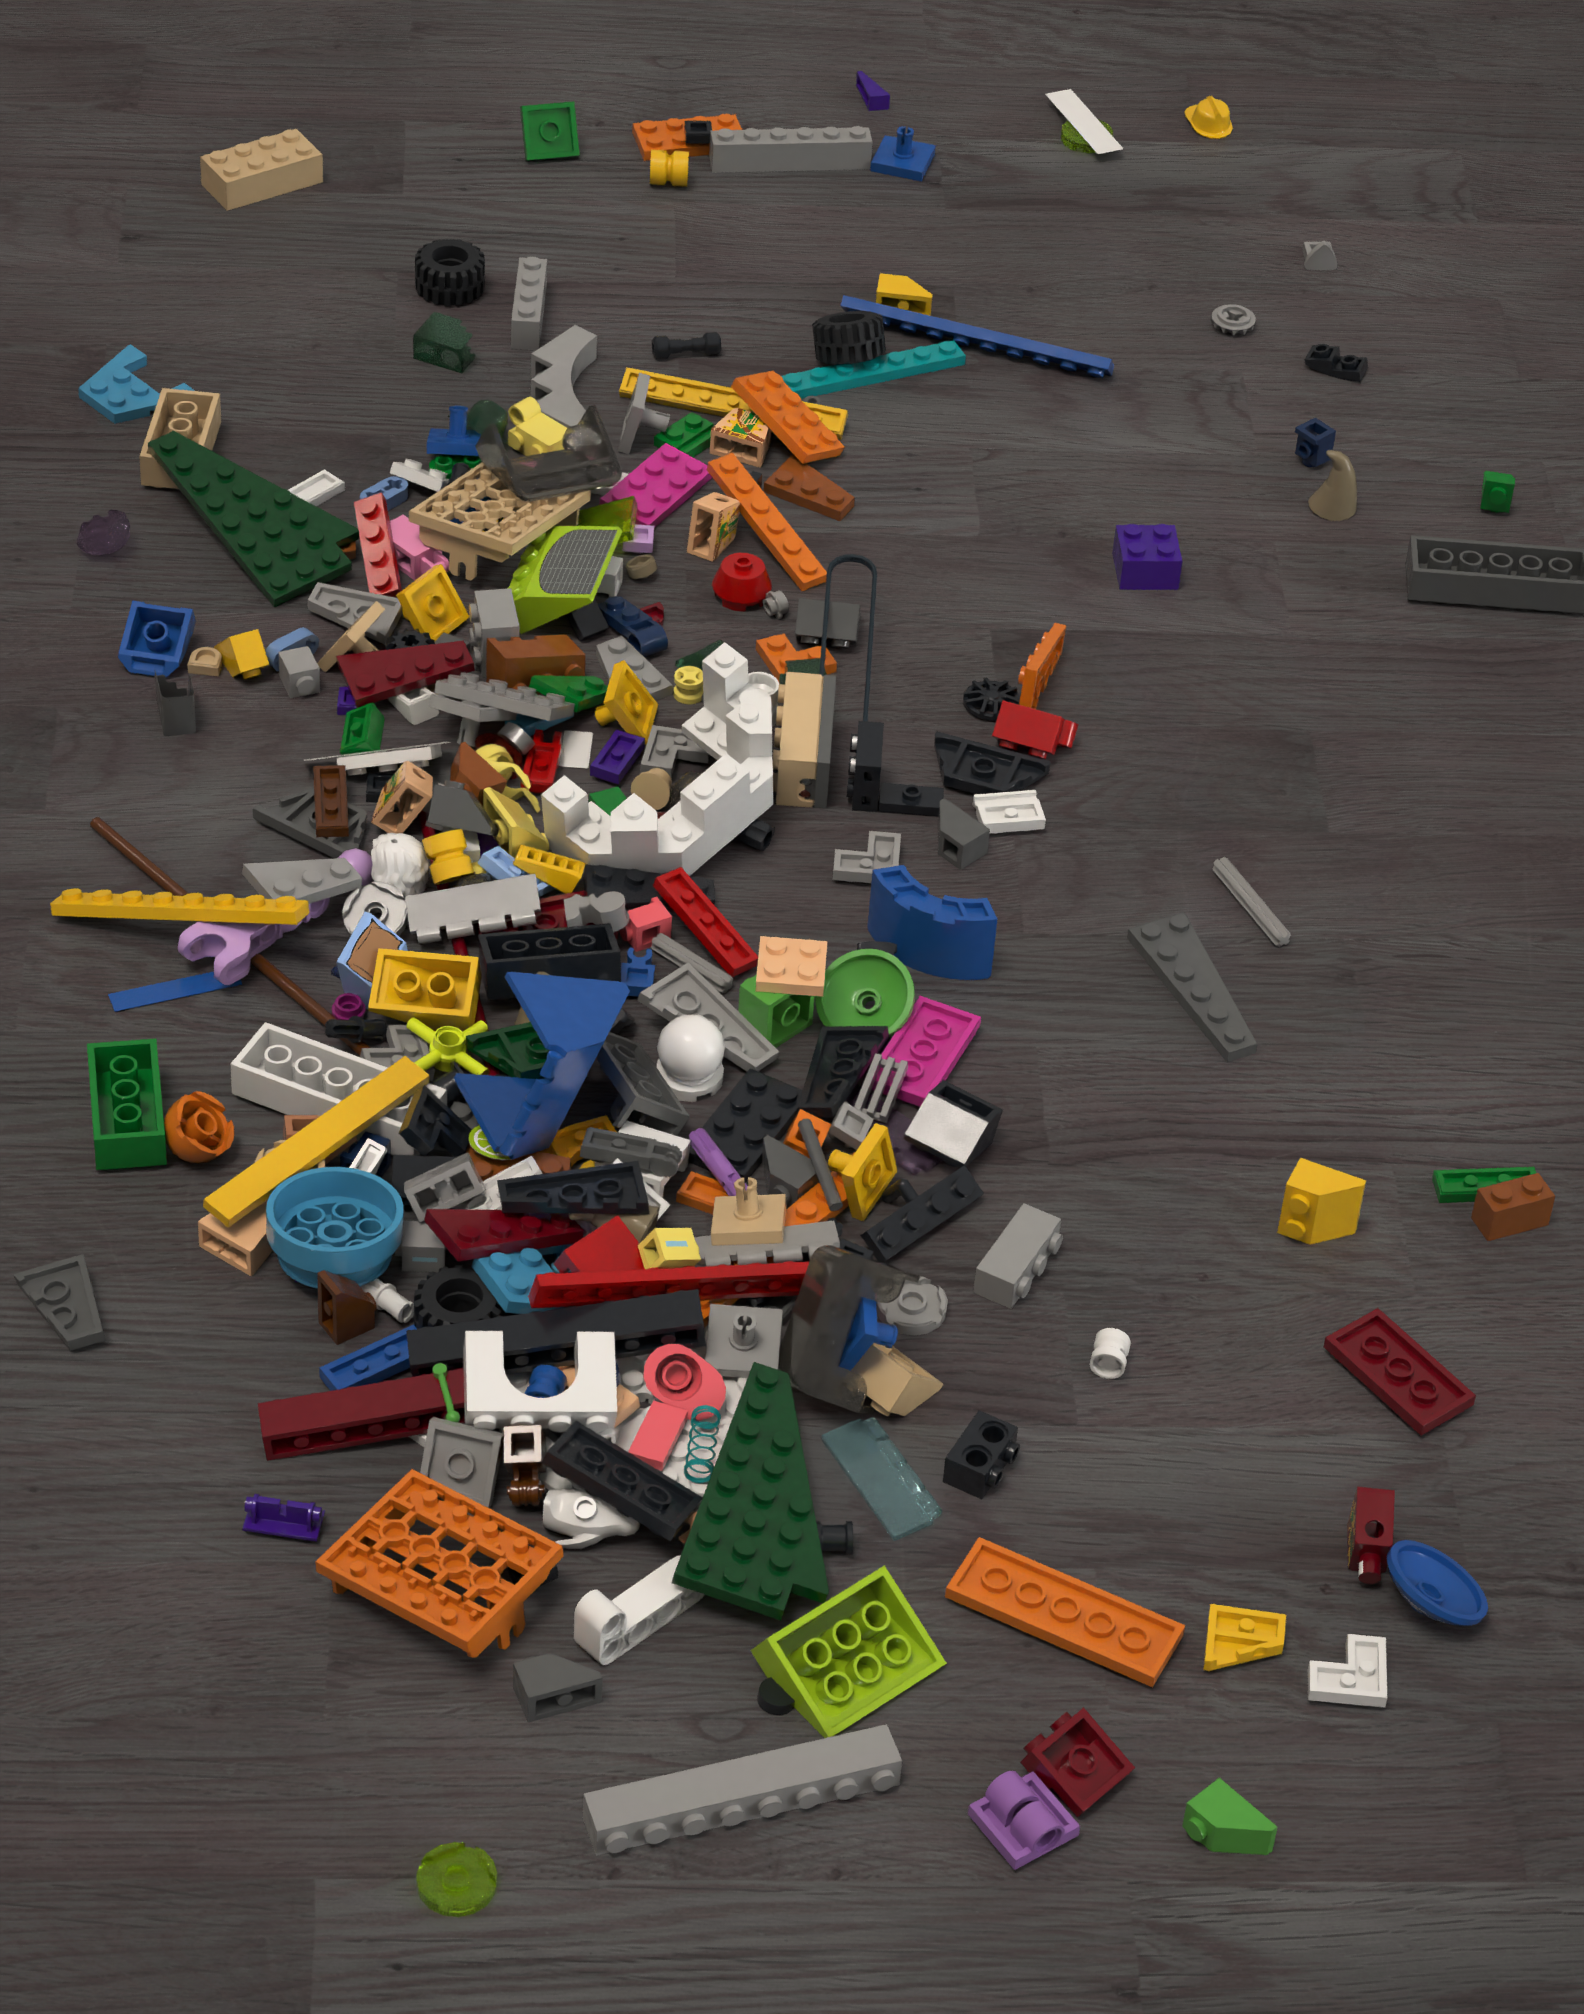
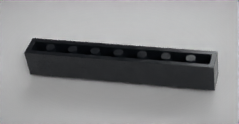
(550, 1335)

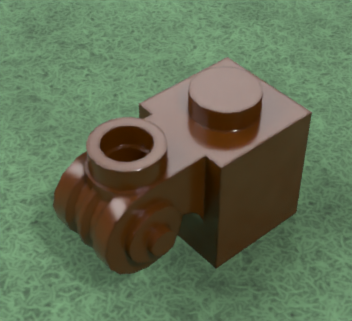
(523, 1458)

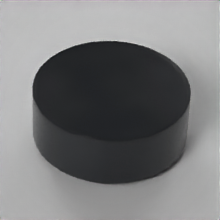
(774, 1698)

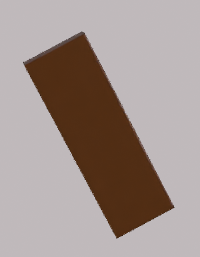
(330, 801)

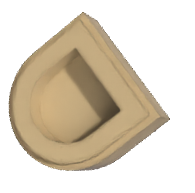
(205, 661)

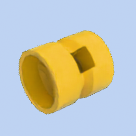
(669, 167)
(447, 856)

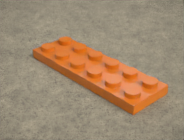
(1065, 1611)

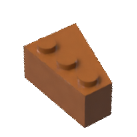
(521, 659)

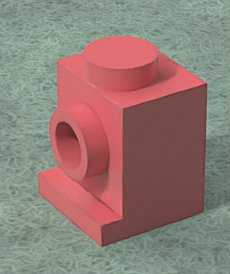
(646, 924)

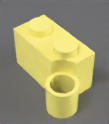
(534, 431)

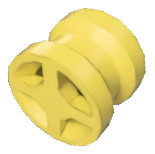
(688, 685)

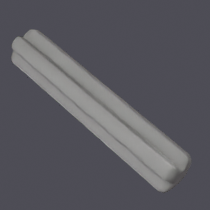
(681, 955)

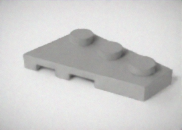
(348, 605)

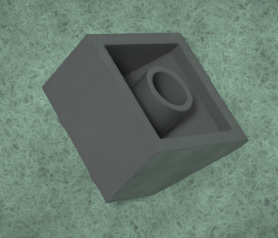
(842, 622)

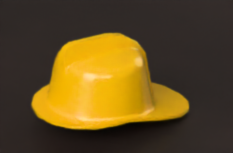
(1210, 118)

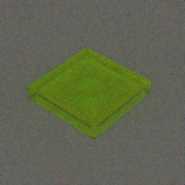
(615, 513)

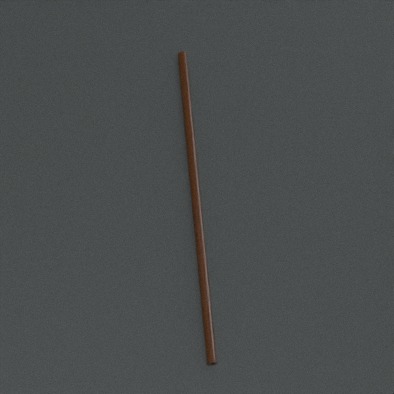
(257, 961)

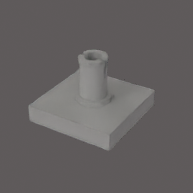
(639, 415)
(471, 715)
(741, 1337)
(463, 1458)

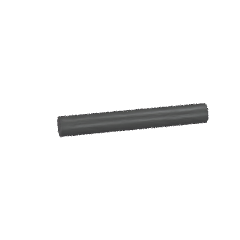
(820, 1165)

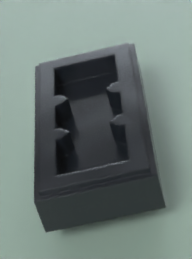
(910, 799)

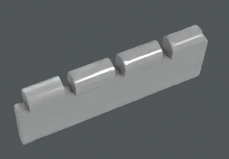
(476, 903)
(796, 1241)

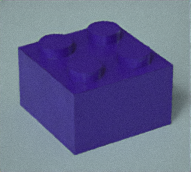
(1147, 557)

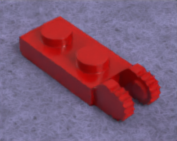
(543, 761)

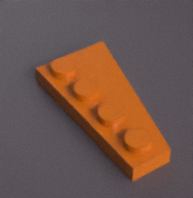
(1040, 665)

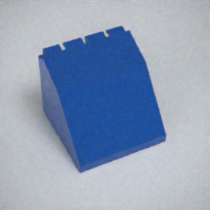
(573, 1024)

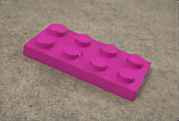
(660, 484)
(931, 1045)

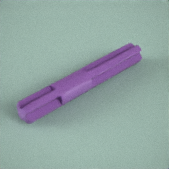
(715, 1160)

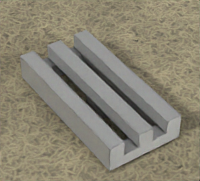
(888, 1066)

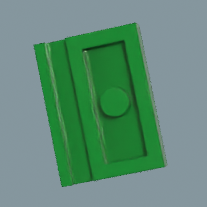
(688, 435)

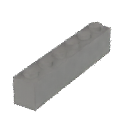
(790, 149)

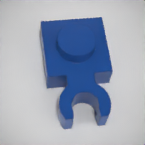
(638, 972)

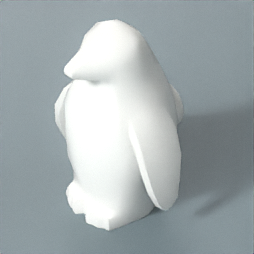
(583, 1518)

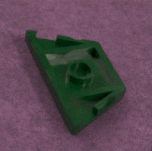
(511, 1049)

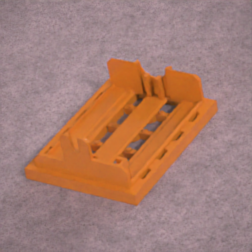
(359, 1563)

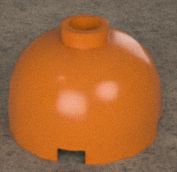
(198, 1128)

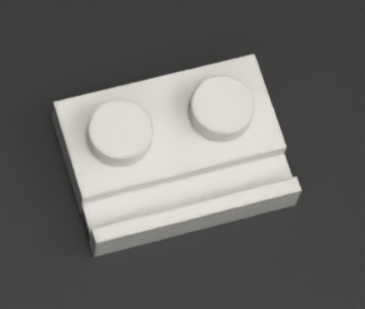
(1009, 811)

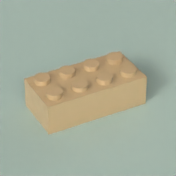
(261, 169)
(187, 413)

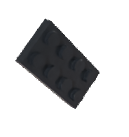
(747, 1115)
(622, 1480)

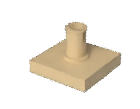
(353, 638)
(748, 1217)

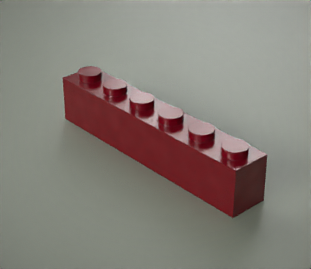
(356, 1414)

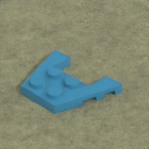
(120, 393)
(512, 1276)

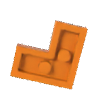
(778, 649)

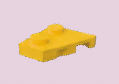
(1241, 1636)

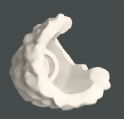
(400, 862)

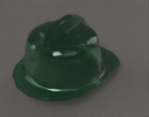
(487, 412)

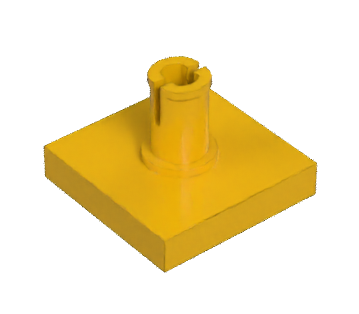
(432, 603)
(627, 703)
(867, 1171)

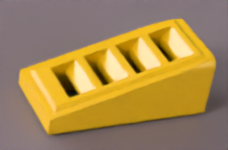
(550, 868)

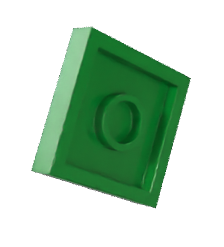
(549, 130)

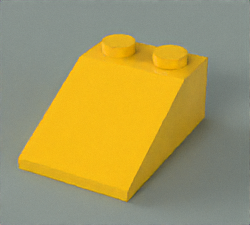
(426, 986)

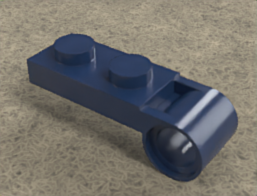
(638, 627)

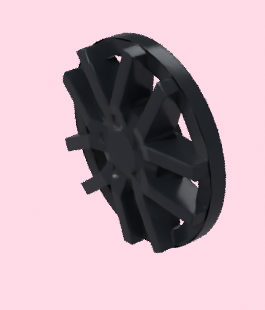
(989, 698)

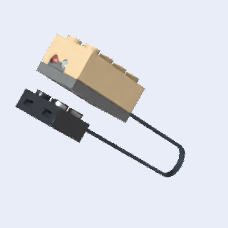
(808, 727)

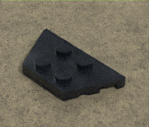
(985, 768)

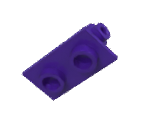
(291, 1520)

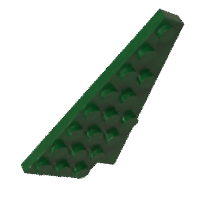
(266, 528)
(757, 1516)

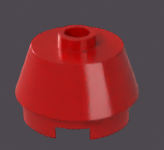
(741, 581)

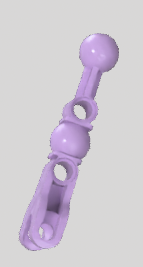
(237, 943)

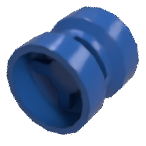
(546, 1382)

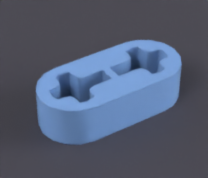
(393, 488)
(296, 639)

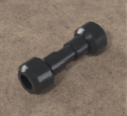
(663, 347)

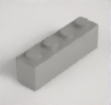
(529, 303)

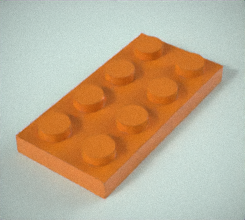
(670, 134)
(788, 416)

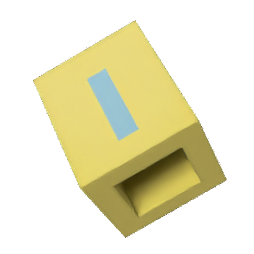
(669, 1248)

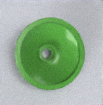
(862, 978)

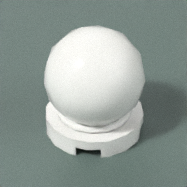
(691, 1057)

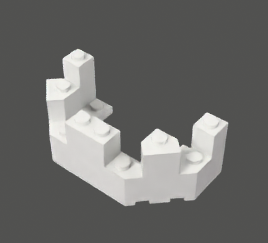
(712, 808)

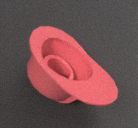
(684, 1379)

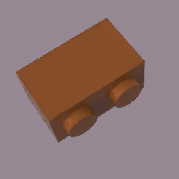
(1513, 1207)

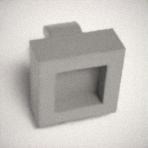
(850, 1125)

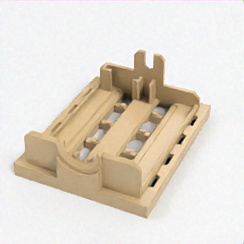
(502, 539)

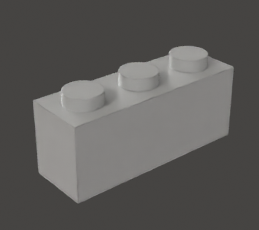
(1018, 1256)

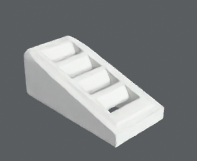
(415, 705)

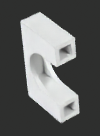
(496, 1403)

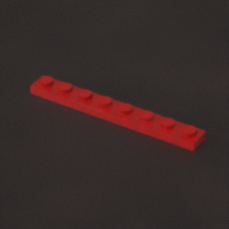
(712, 1282)

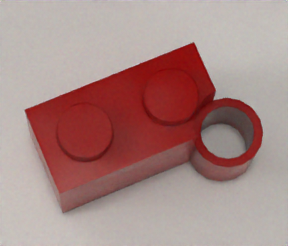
(1032, 730)

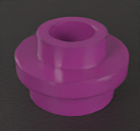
(348, 1005)

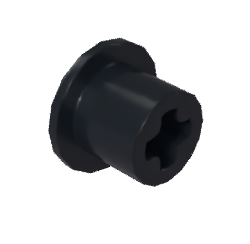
(447, 1082)

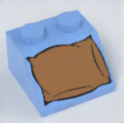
(359, 956)

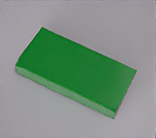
(362, 730)

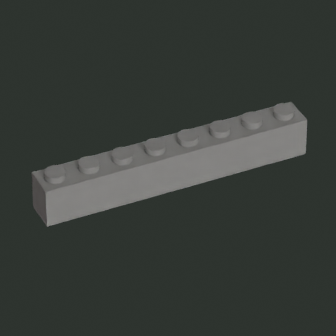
(741, 1789)

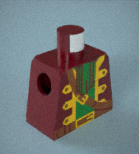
(1368, 1541)

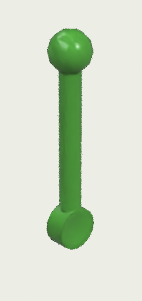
(440, 1372)

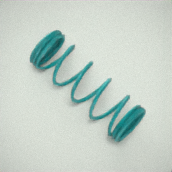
(705, 1425)

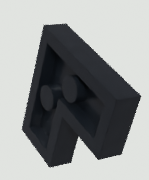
(433, 1121)

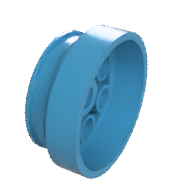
(334, 1223)

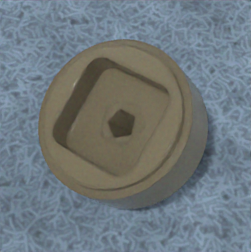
(641, 566)

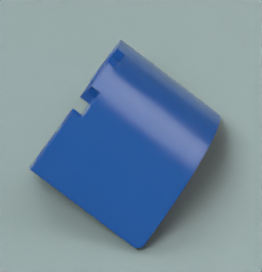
(932, 934)

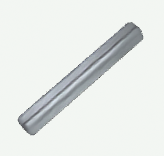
(1251, 902)

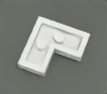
(1356, 1682)

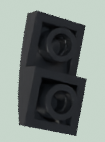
(1328, 361)

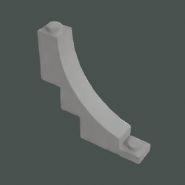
(556, 370)

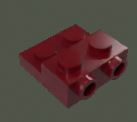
(1077, 1761)

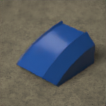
(155, 638)

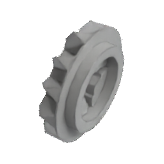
(1233, 319)

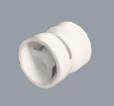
(1110, 1353)

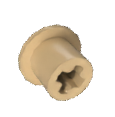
(653, 787)

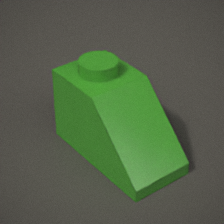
(1228, 1822)

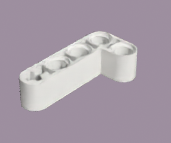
(615, 1626)

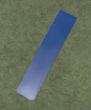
(166, 991)

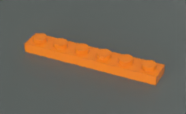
(767, 522)

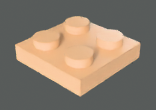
(791, 966)

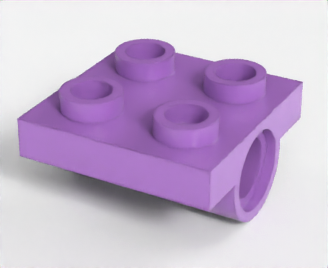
(1022, 1818)

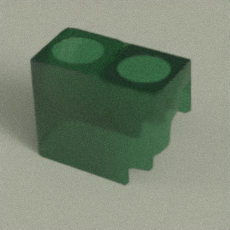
(443, 343)

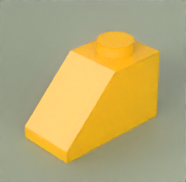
(903, 294)
(243, 654)

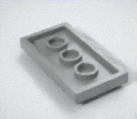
(499, 696)

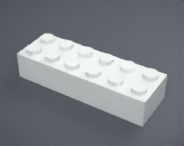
(310, 1079)

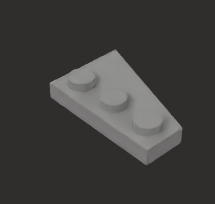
(620, 649)
(303, 878)

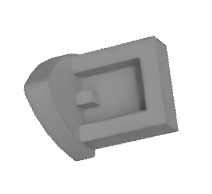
(1319, 256)

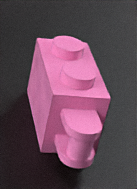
(411, 554)

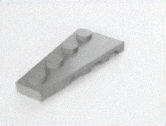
(691, 994)

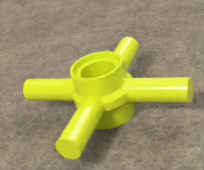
(448, 1045)

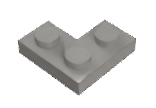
(668, 745)
(858, 865)
(401, 1044)

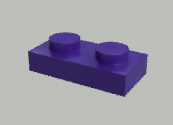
(617, 756)

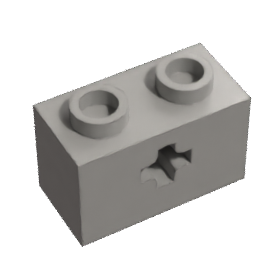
(444, 1186)

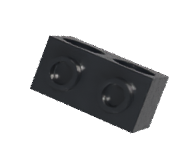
(981, 1455)

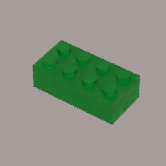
(126, 1104)

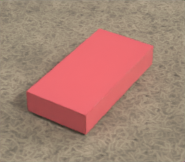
(658, 1434)

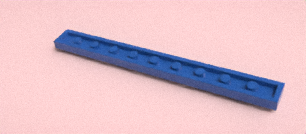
(987, 339)

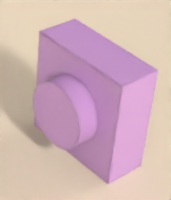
(642, 540)

